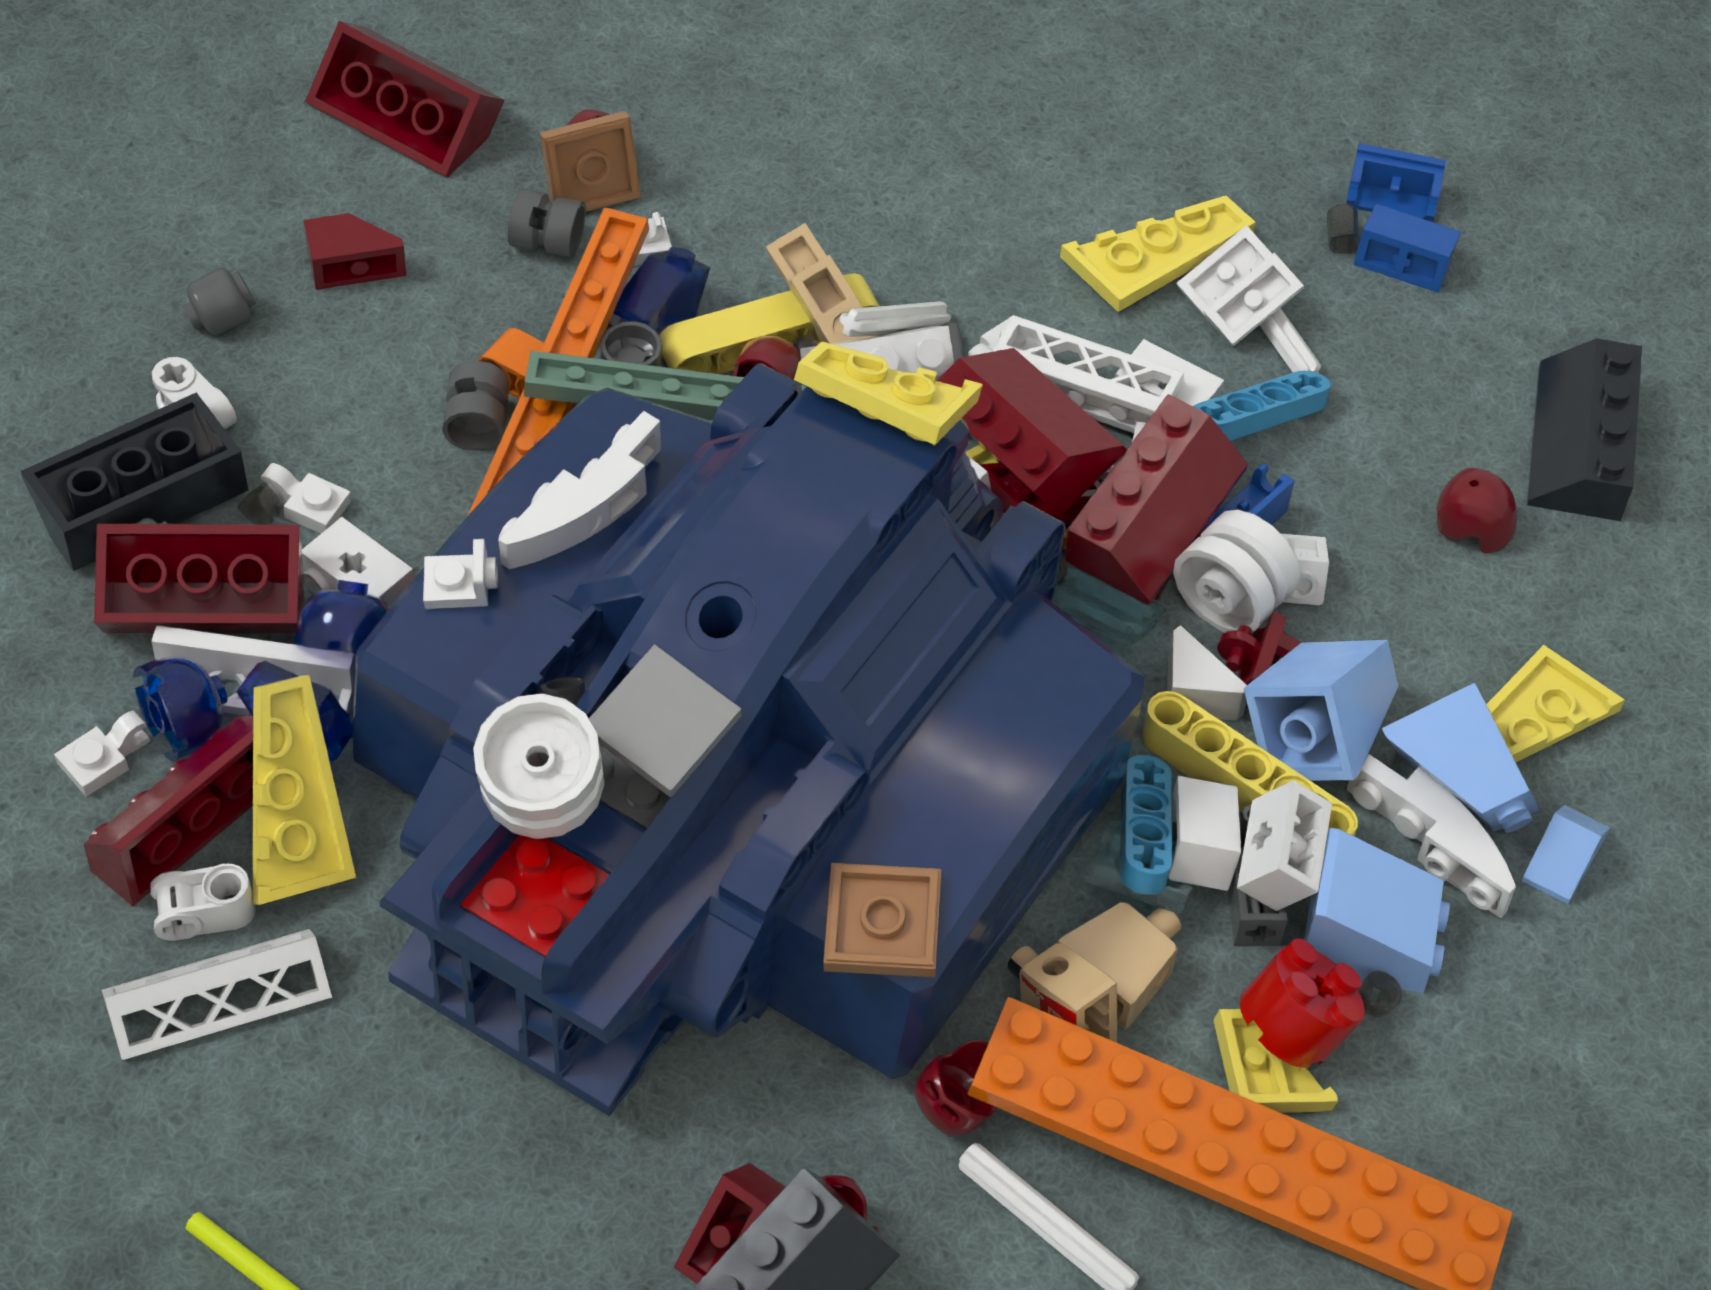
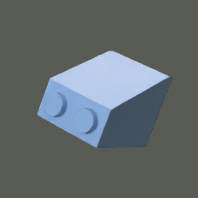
(1323, 706)
(1468, 756)
(1377, 913)

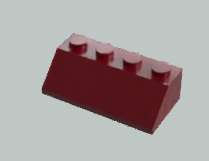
(402, 99)
(1034, 428)
(1155, 500)
(198, 578)
(177, 814)

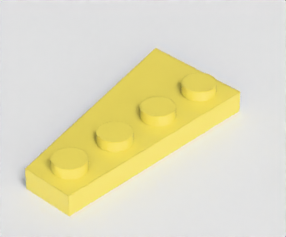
(1155, 252)
(295, 802)

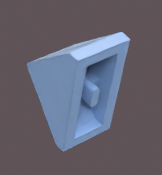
(1565, 853)

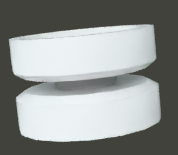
(1237, 571)
(539, 766)

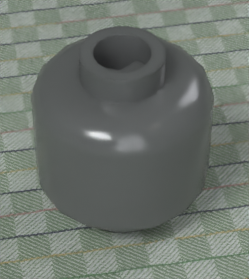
(219, 302)

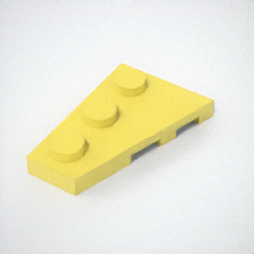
(899, 398)

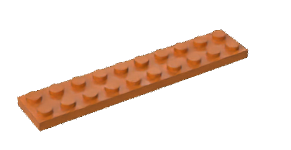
(1239, 1152)

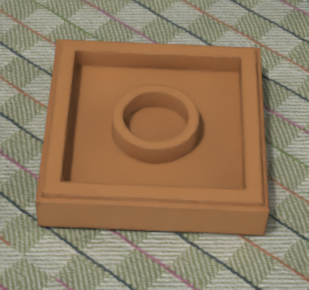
(592, 161)
(882, 920)

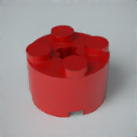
(1303, 1004)

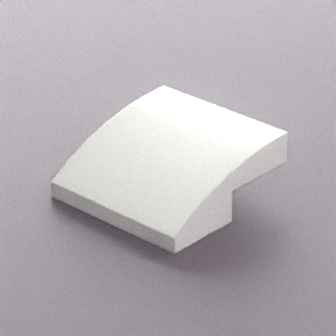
(1239, 286)

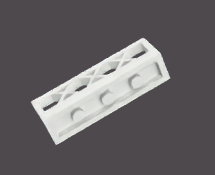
(1110, 401)
(238, 655)
(211, 974)

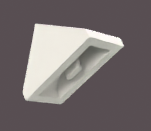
(1204, 678)

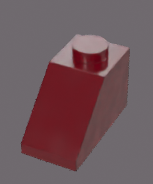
(351, 251)
(729, 1212)

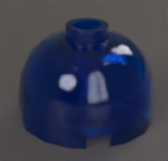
(339, 618)
(180, 703)

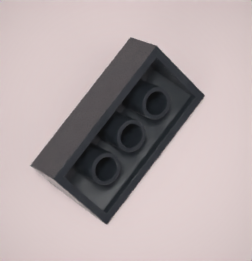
(1586, 429)
(148, 468)
(804, 1243)

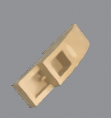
(814, 282)

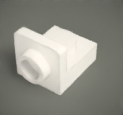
(1313, 564)
(460, 579)

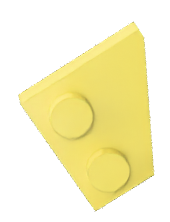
(1261, 1075)

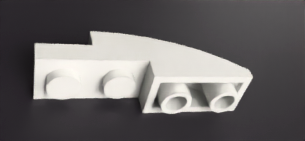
(578, 508)
(1451, 837)

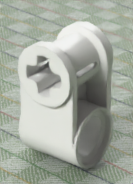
(178, 379)
(200, 903)

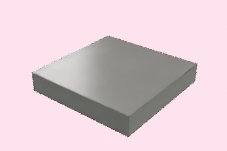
(663, 720)

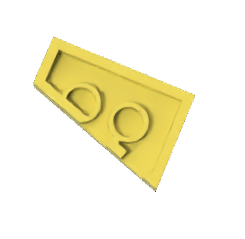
(1549, 703)

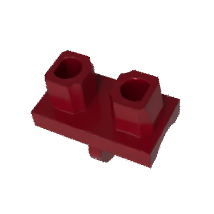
(1256, 651)

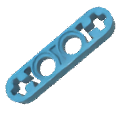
(1268, 403)
(1148, 823)

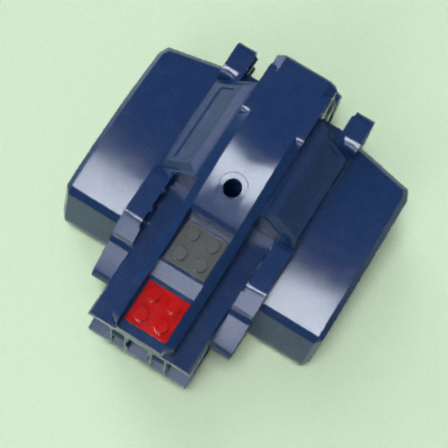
(894, 712)

